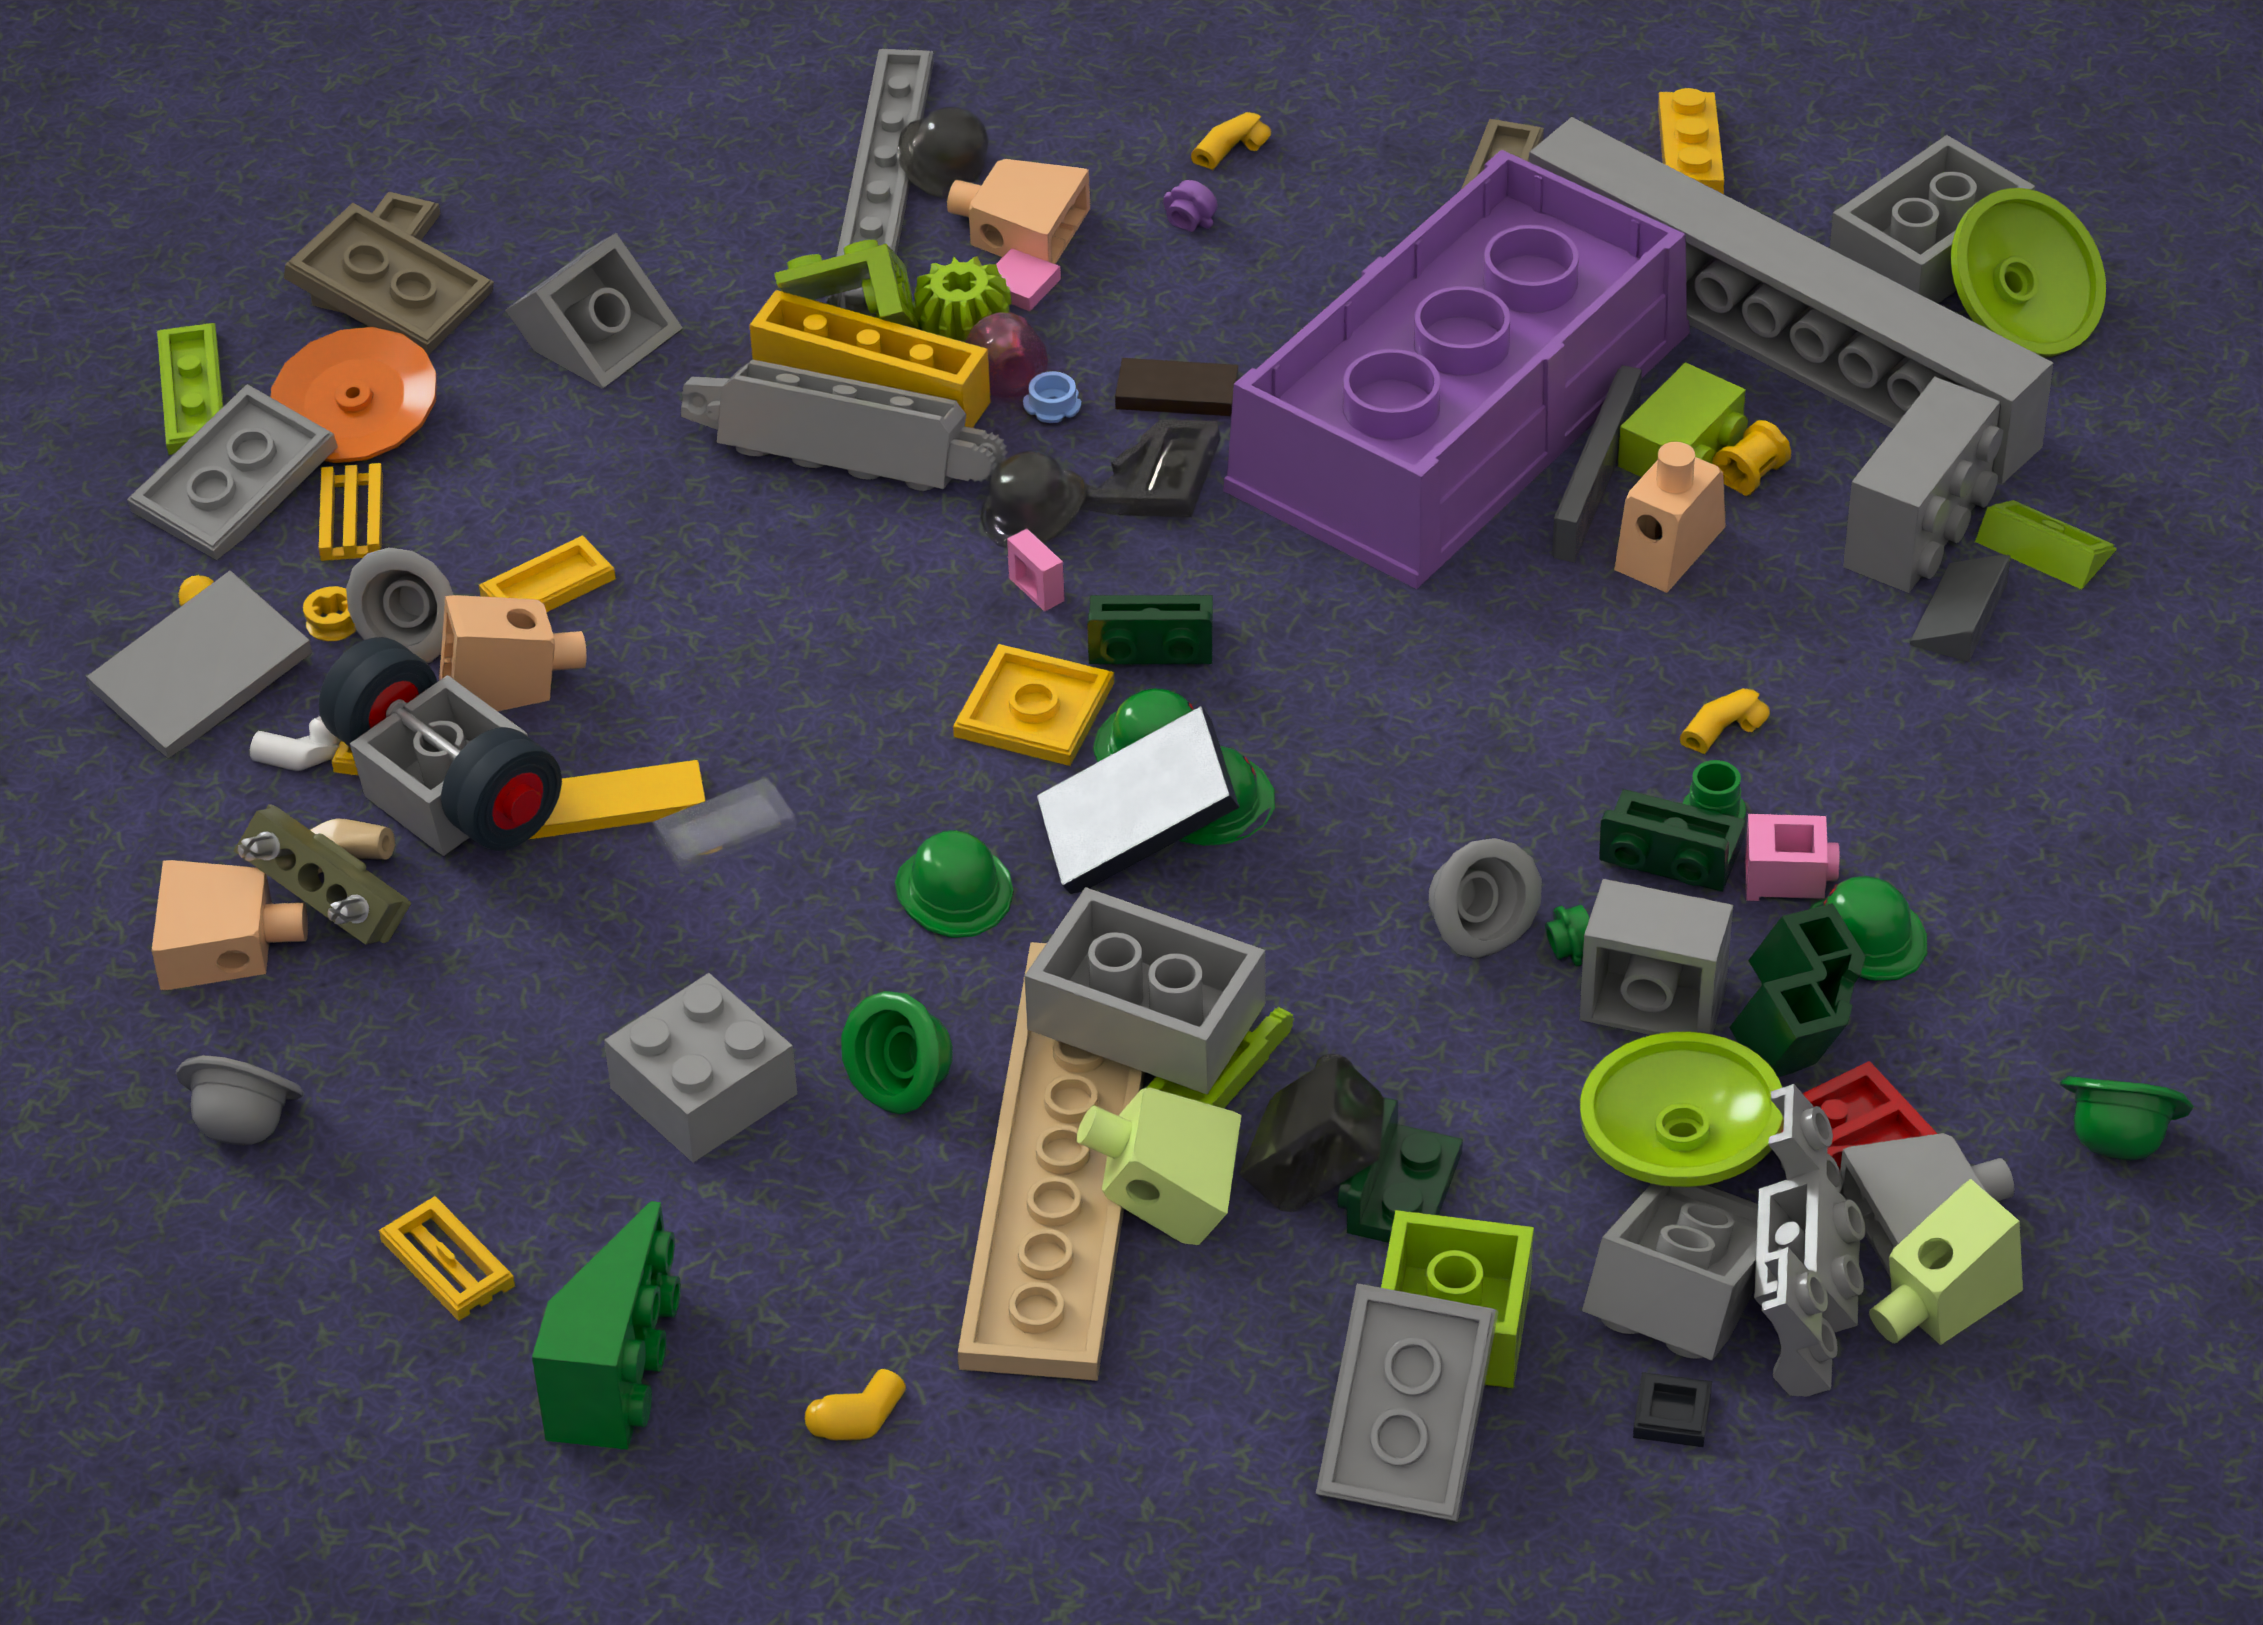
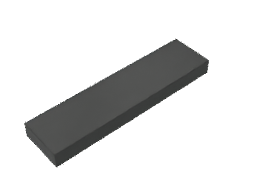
(1595, 465)

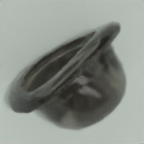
(943, 149)
(1032, 495)

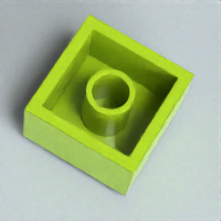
(1469, 1265)

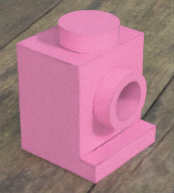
(1788, 856)

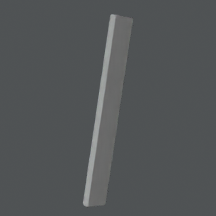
(878, 182)

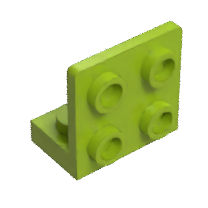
(863, 265)

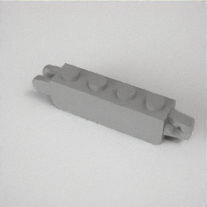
(843, 425)

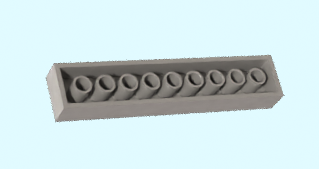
(1808, 304)

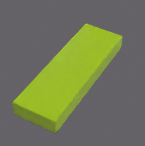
(189, 381)

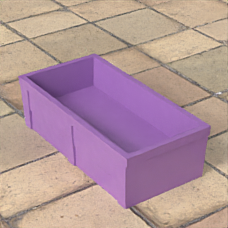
(1456, 368)

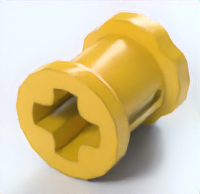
(1753, 456)

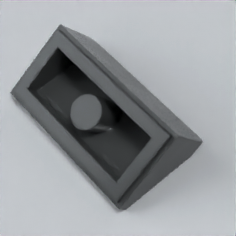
(1962, 606)

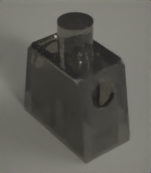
(1315, 1134)

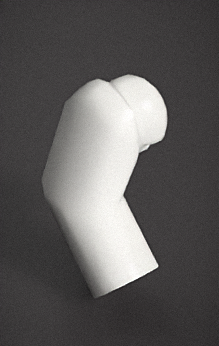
(295, 753)

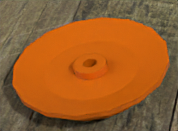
(362, 387)

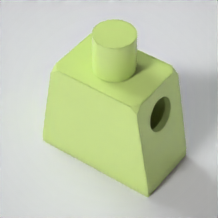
(1167, 1160)
(1952, 1268)

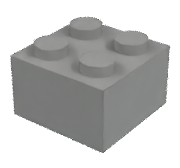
(1654, 960)
(701, 1067)

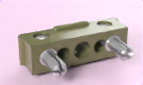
(349, 892)

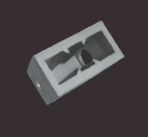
(1908, 1180)

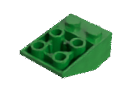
(604, 1336)

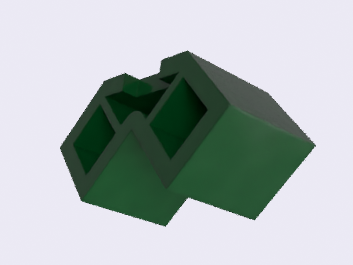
(1805, 989)

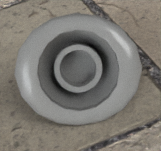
(399, 598)
(1485, 897)
(235, 1099)

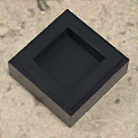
(1672, 1409)

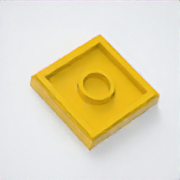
(1034, 704)

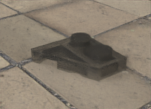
(1160, 472)

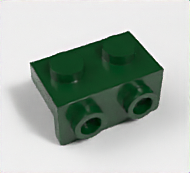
(1150, 629)
(1671, 839)

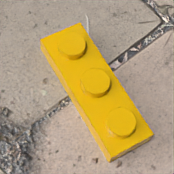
(1691, 135)

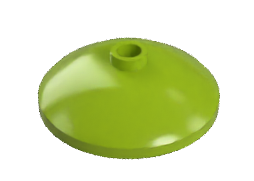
(2043, 258)
(1681, 1109)

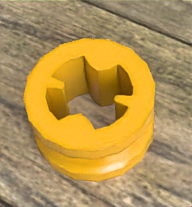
(333, 626)

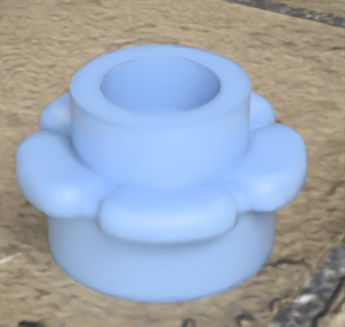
(1052, 397)

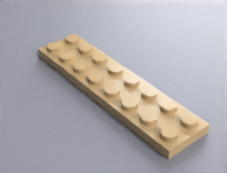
(1045, 1222)

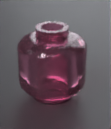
(1014, 352)

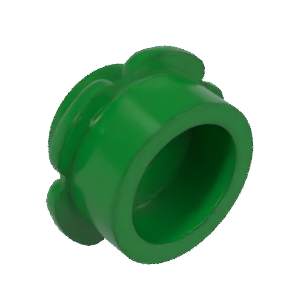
(1567, 932)

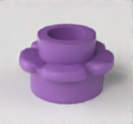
(1190, 205)

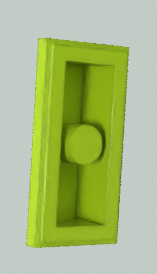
(2043, 542)

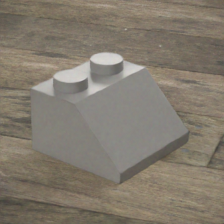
(596, 314)

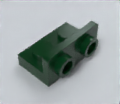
(1408, 1177)

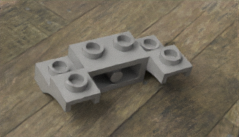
(1807, 1249)

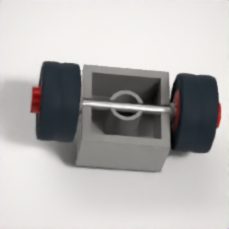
(436, 751)

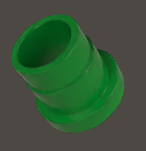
(1717, 789)

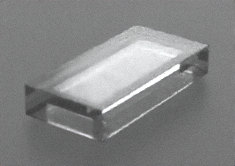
(724, 825)

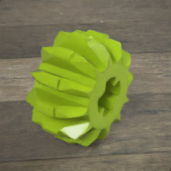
(958, 297)

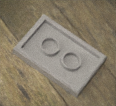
(232, 472)
(199, 664)
(1407, 1402)

